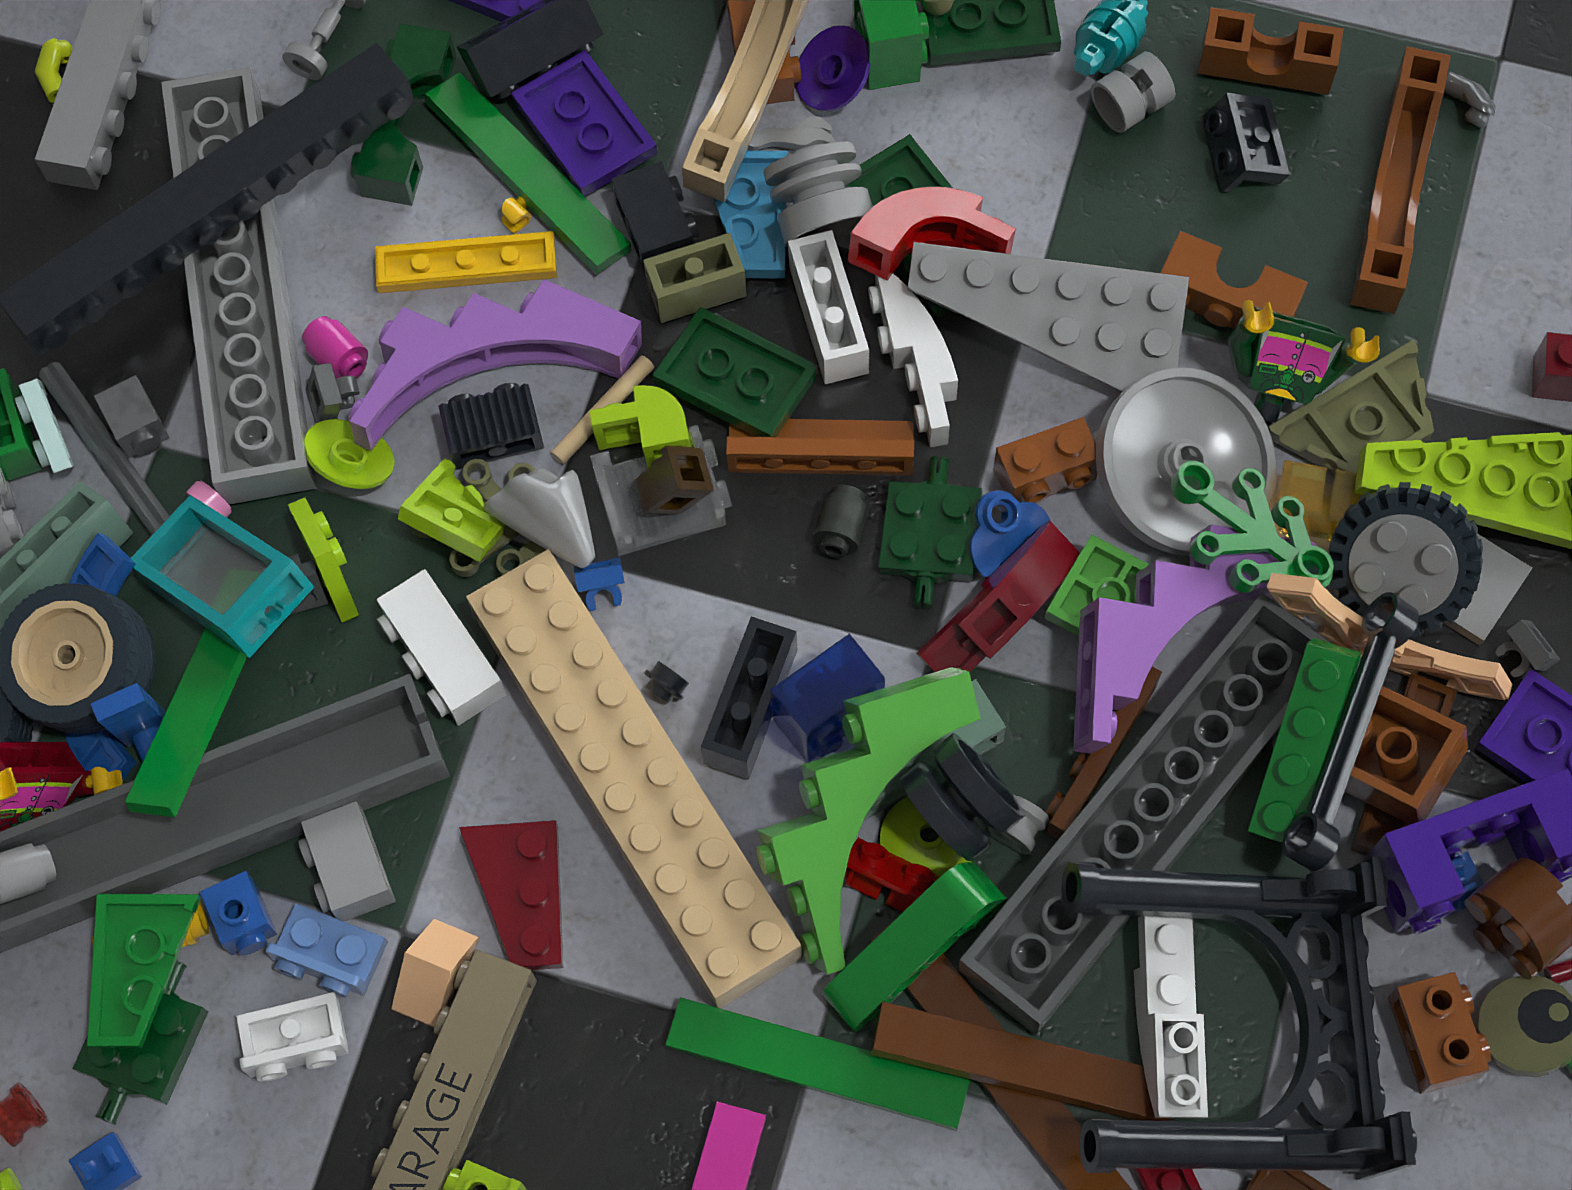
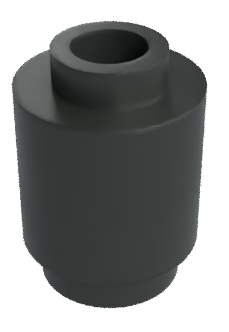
(841, 521)

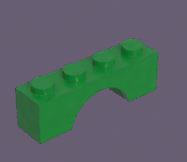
(1304, 736)

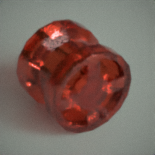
(19, 1114)

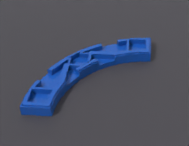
(105, 568)

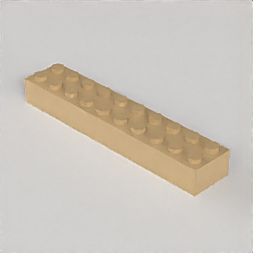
(635, 780)

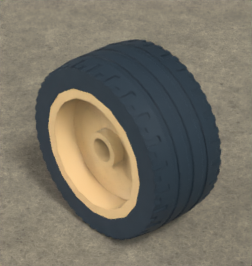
(72, 650)

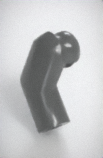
(1473, 94)

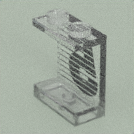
(640, 530)

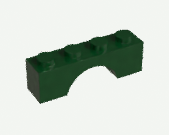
(388, 162)

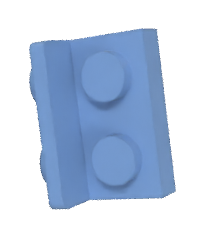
(327, 950)

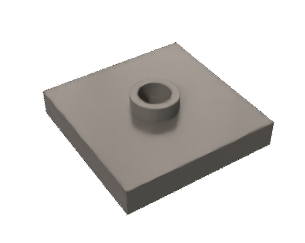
(1498, 583)

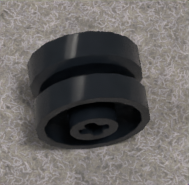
(962, 797)

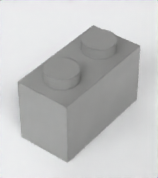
(346, 862)

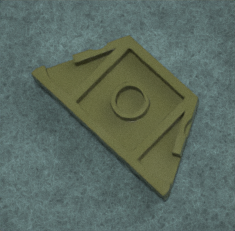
(1369, 407)

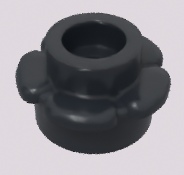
(665, 682)

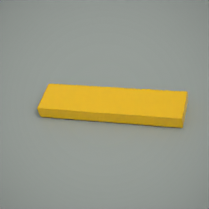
(465, 262)

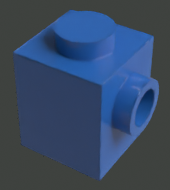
(239, 914)

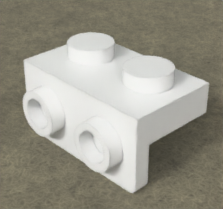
(292, 1036)

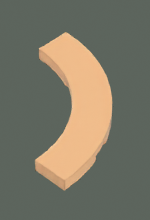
(1343, 627)

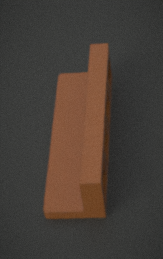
(825, 448)

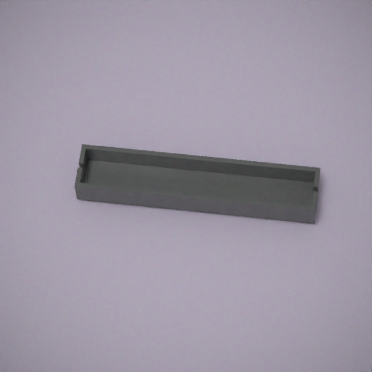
(236, 806)

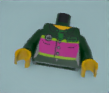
(1291, 356)

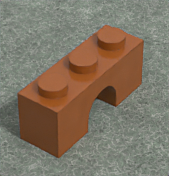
(1295, 62)
(1218, 301)

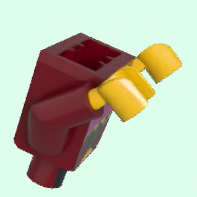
(43, 779)

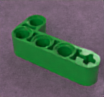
(914, 941)

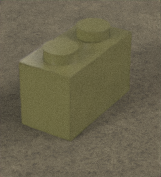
(695, 277)

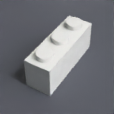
(828, 307)
(439, 648)

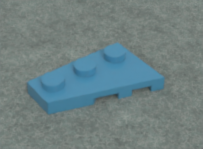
(753, 217)

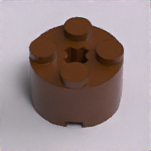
(1522, 916)

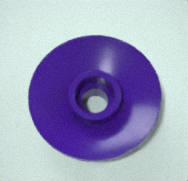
(833, 68)

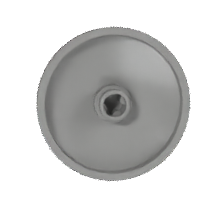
(1159, 427)

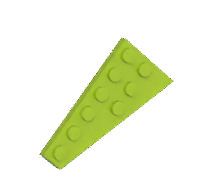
(1500, 481)

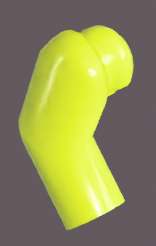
(48, 64)

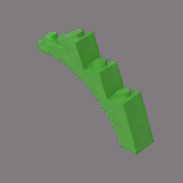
(841, 789)

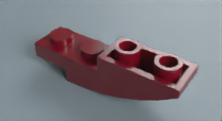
(1004, 603)

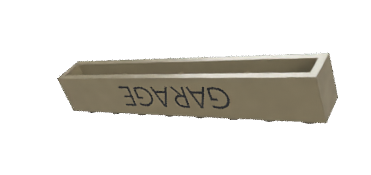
(455, 1075)

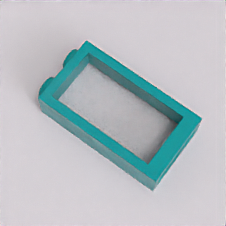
(221, 575)

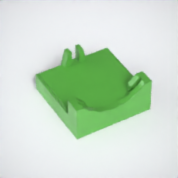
(1097, 573)

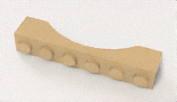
(742, 98)

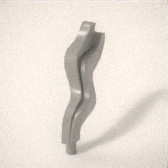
(806, 133)

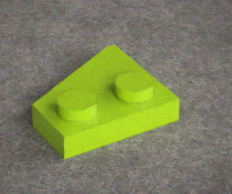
(451, 513)
(326, 555)

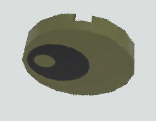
(1528, 1025)

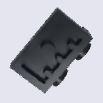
(1245, 141)

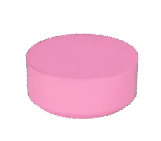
(210, 497)

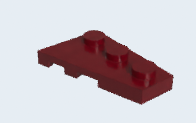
(522, 887)

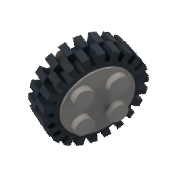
(1407, 546)

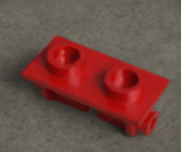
(873, 867)

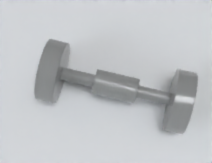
(305, 59)

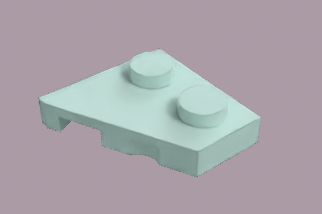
(36, 408)

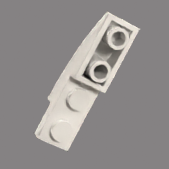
(920, 348)
(1167, 1018)

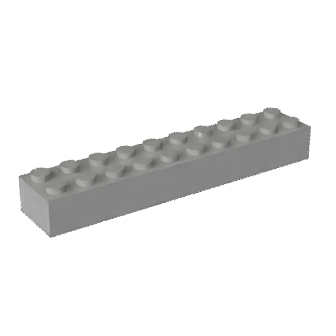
(240, 310)

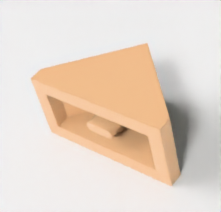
(431, 970)

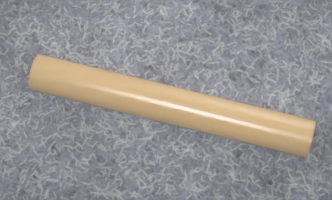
(616, 394)

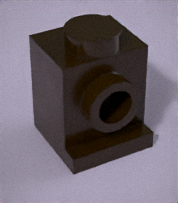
(675, 481)

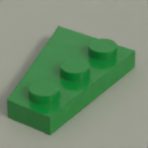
(132, 962)

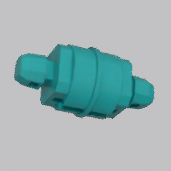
(1109, 35)

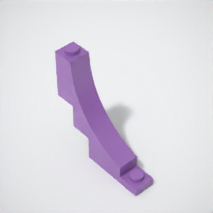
(1125, 638)

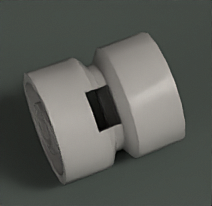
(1136, 90)

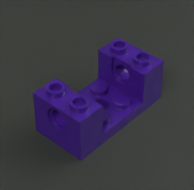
(1418, 856)

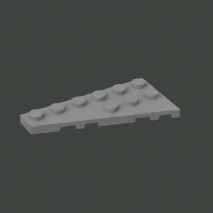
(1082, 315)

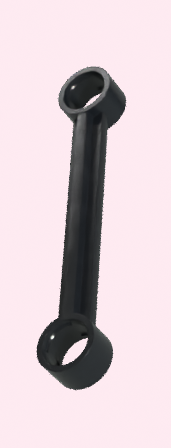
(1311, 836)

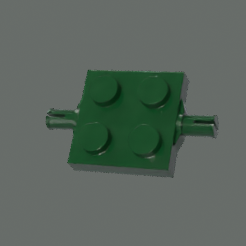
(929, 532)
(154, 1067)

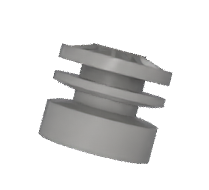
(816, 185)

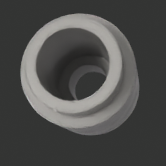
(25, 871)

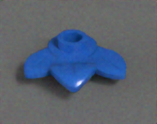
(995, 541)

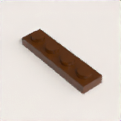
(1091, 768)

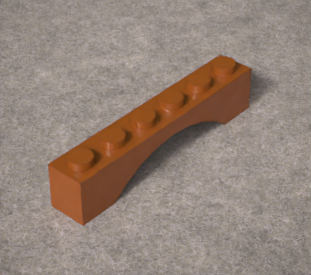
(1398, 180)

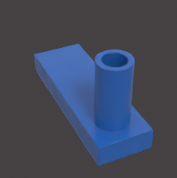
(130, 717)

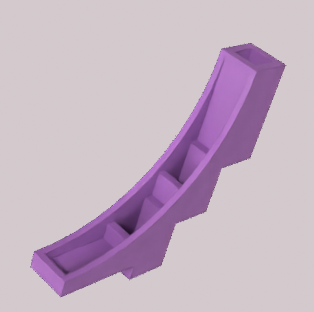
(485, 335)

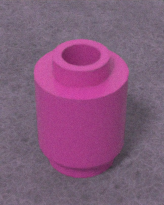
(333, 343)

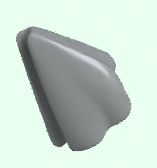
(548, 513)

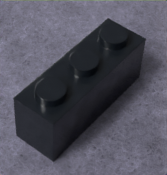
(529, 44)
(745, 701)

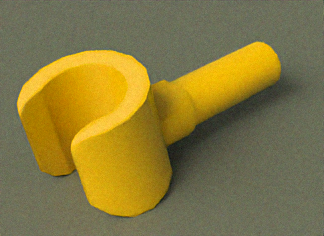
(514, 214)

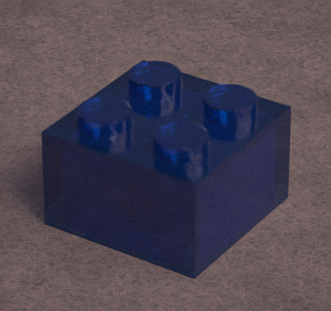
(811, 700)

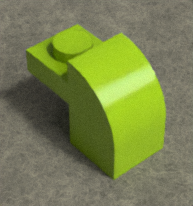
(652, 419)

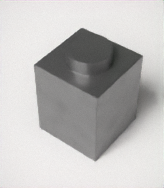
(132, 417)

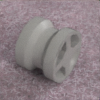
(1021, 836)

